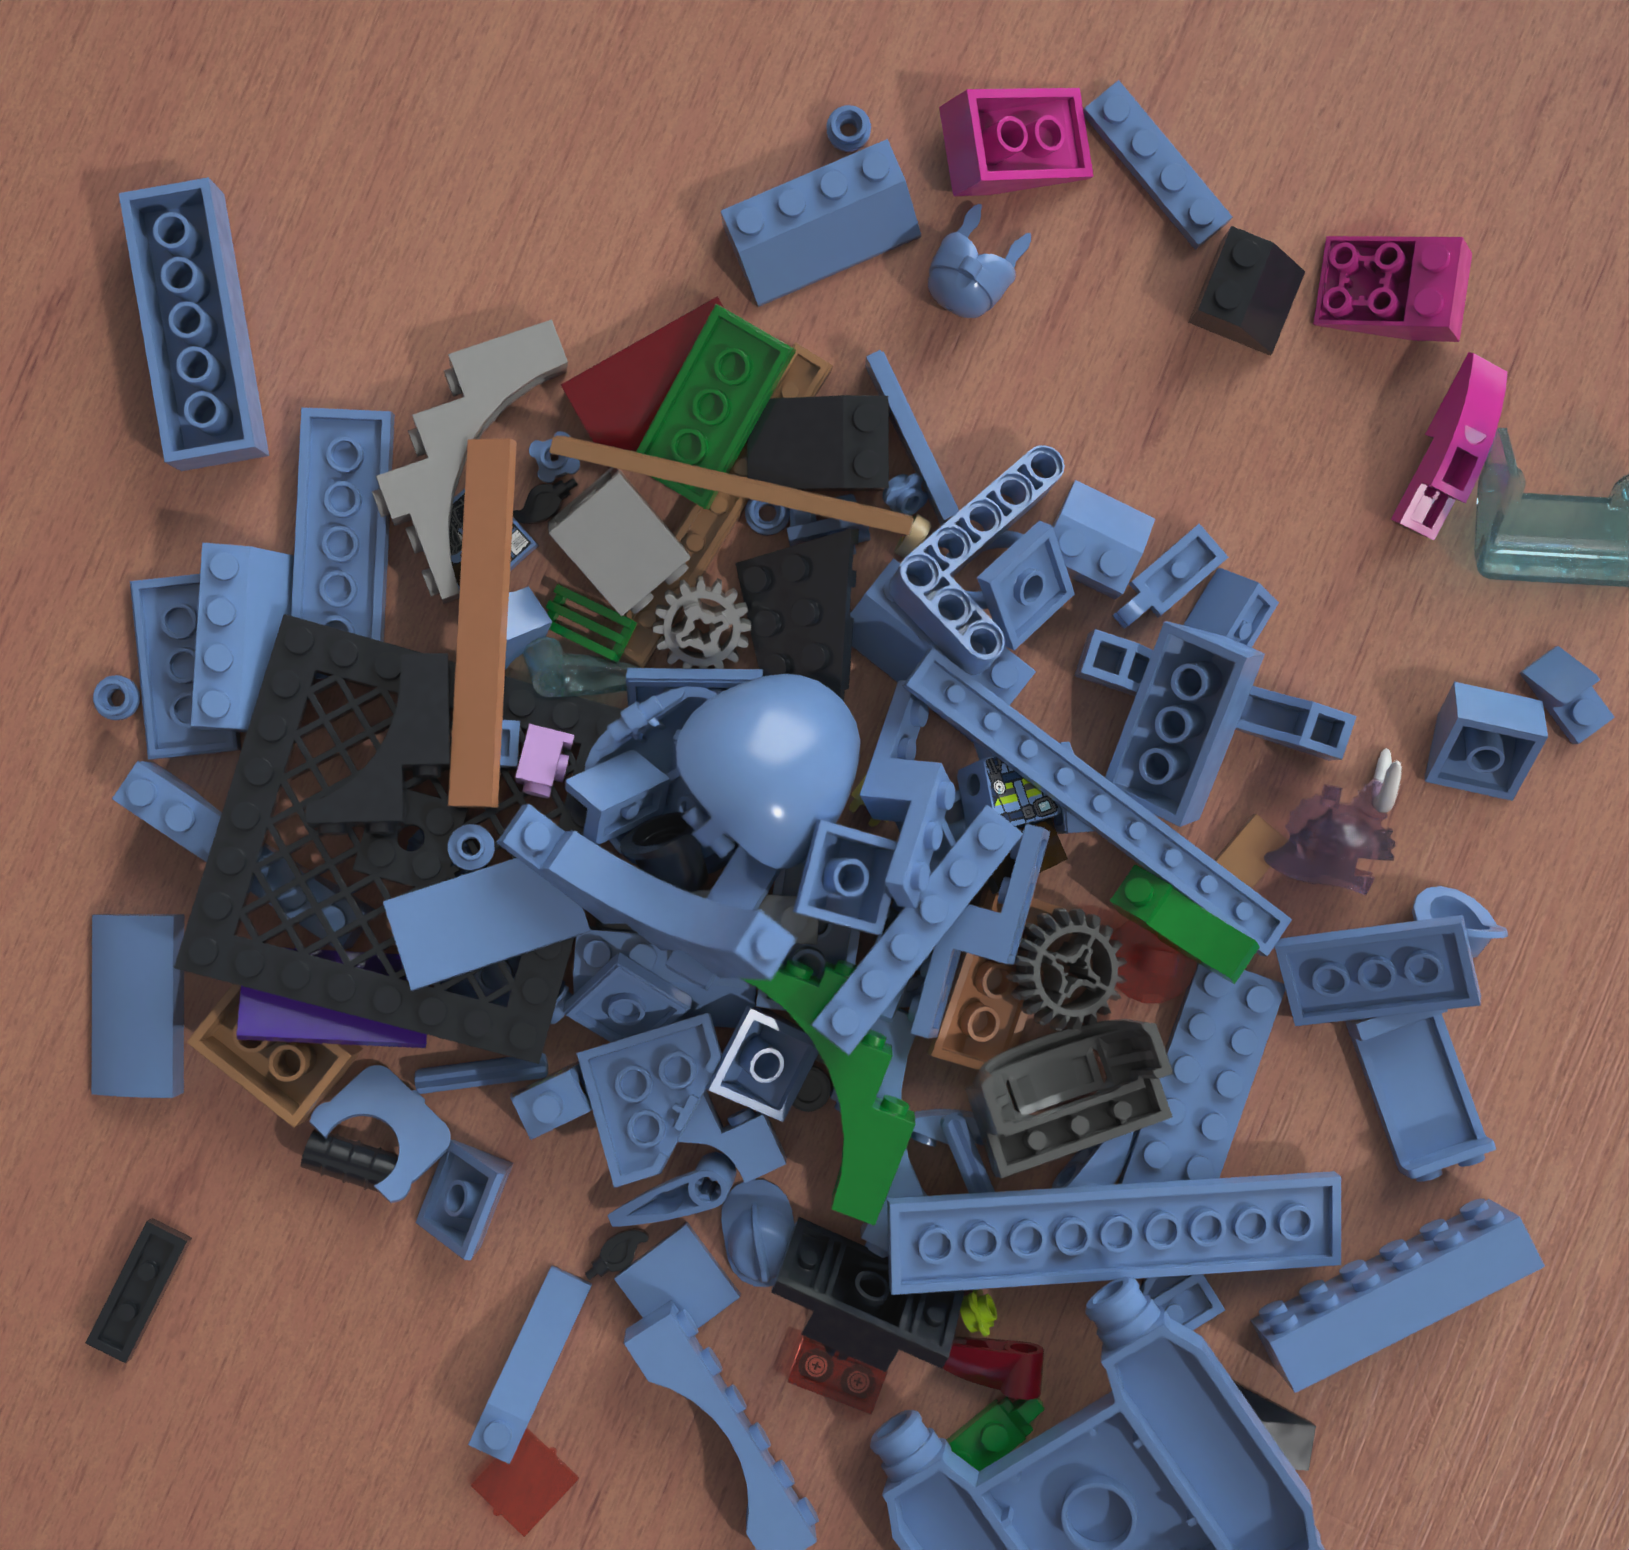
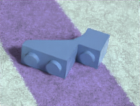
(746, 1140)

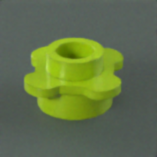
(978, 1312)

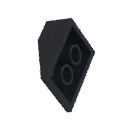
(822, 443)

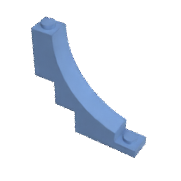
(718, 936)

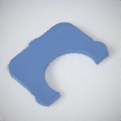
(384, 1096)

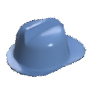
(756, 1230)

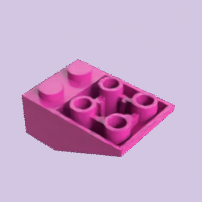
(1394, 286)

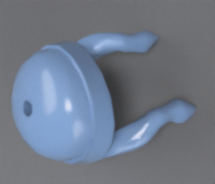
(969, 281)

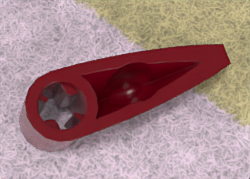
(998, 1364)

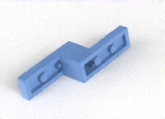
(907, 792)
(980, 933)

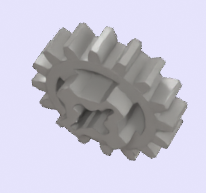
(717, 617)

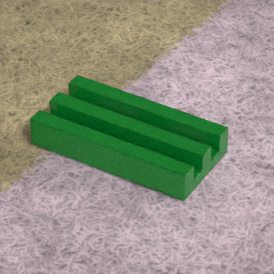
(556, 608)

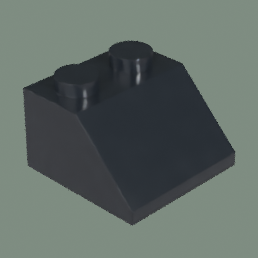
(1248, 291)

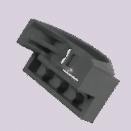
(1060, 1069)

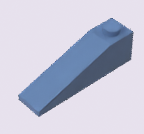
(530, 1364)

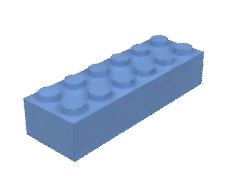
(193, 324)
(1396, 1292)

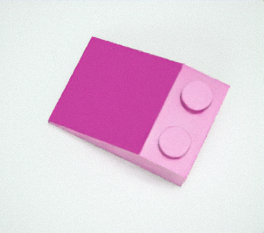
(1015, 139)

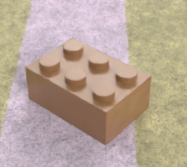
(282, 1075)

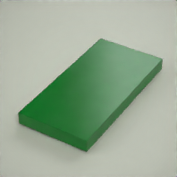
(716, 398)

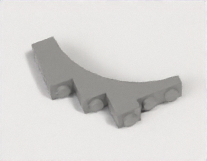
(489, 381)

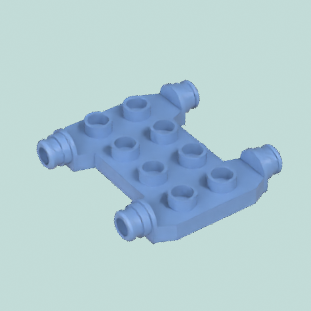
(1147, 1467)

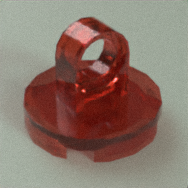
(1153, 968)

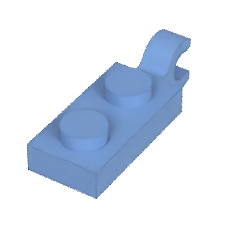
(1172, 575)

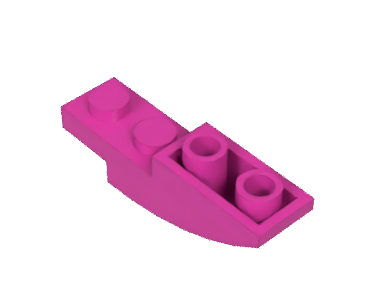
(1459, 447)

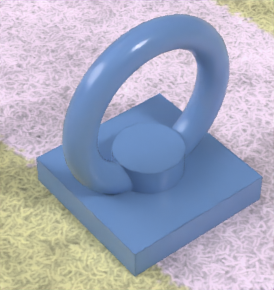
(1024, 582)

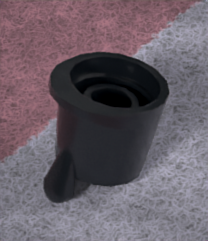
(667, 851)

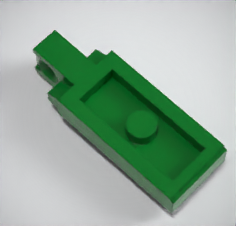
(995, 1431)

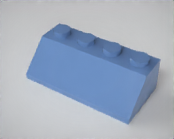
(821, 223)
(237, 624)
(898, 644)
(1183, 721)
(723, 1000)

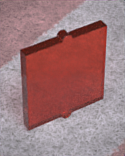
(527, 1485)

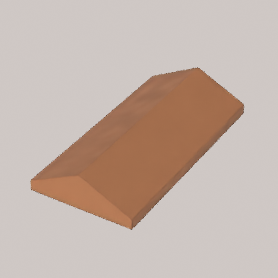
(980, 1010)

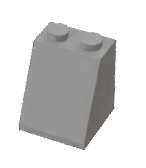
(619, 542)

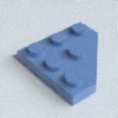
(647, 1092)

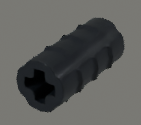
(347, 1160)

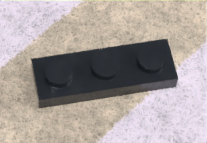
(138, 1290)

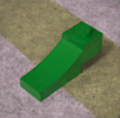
(1183, 924)

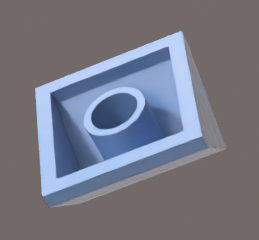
(764, 1063)
(463, 1198)

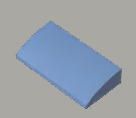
(137, 1006)

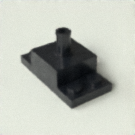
(853, 1304)

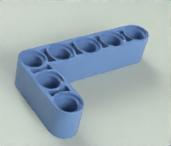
(965, 544)

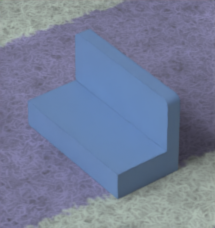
(1233, 608)
(619, 795)

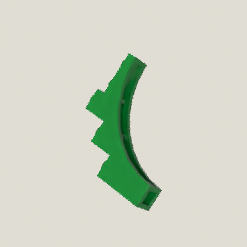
(873, 1127)

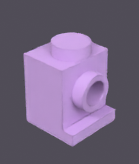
(542, 760)

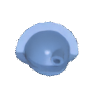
(1446, 902)

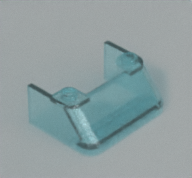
(1547, 534)

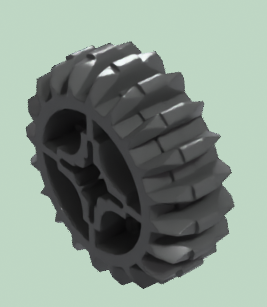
(1087, 940)

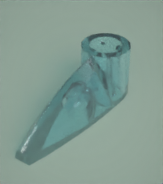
(571, 674)

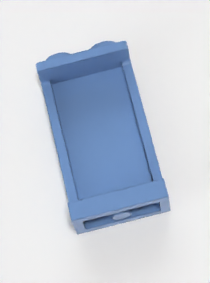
(1419, 1093)

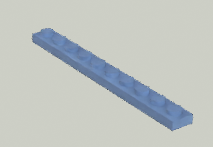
(1093, 798)

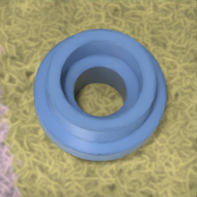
(848, 115)
(766, 527)
(103, 697)
(476, 861)

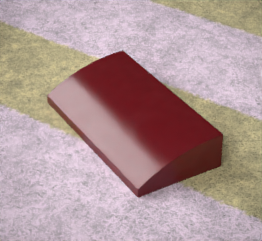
(627, 389)

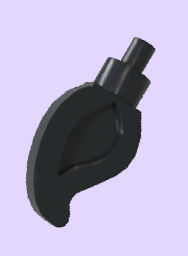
(544, 502)
(617, 1252)

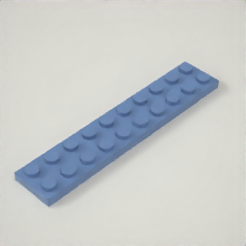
(1113, 1232)

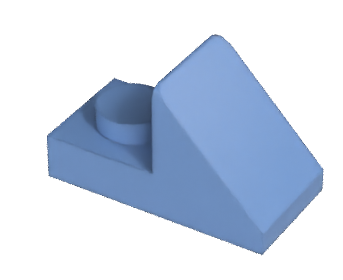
(1568, 694)

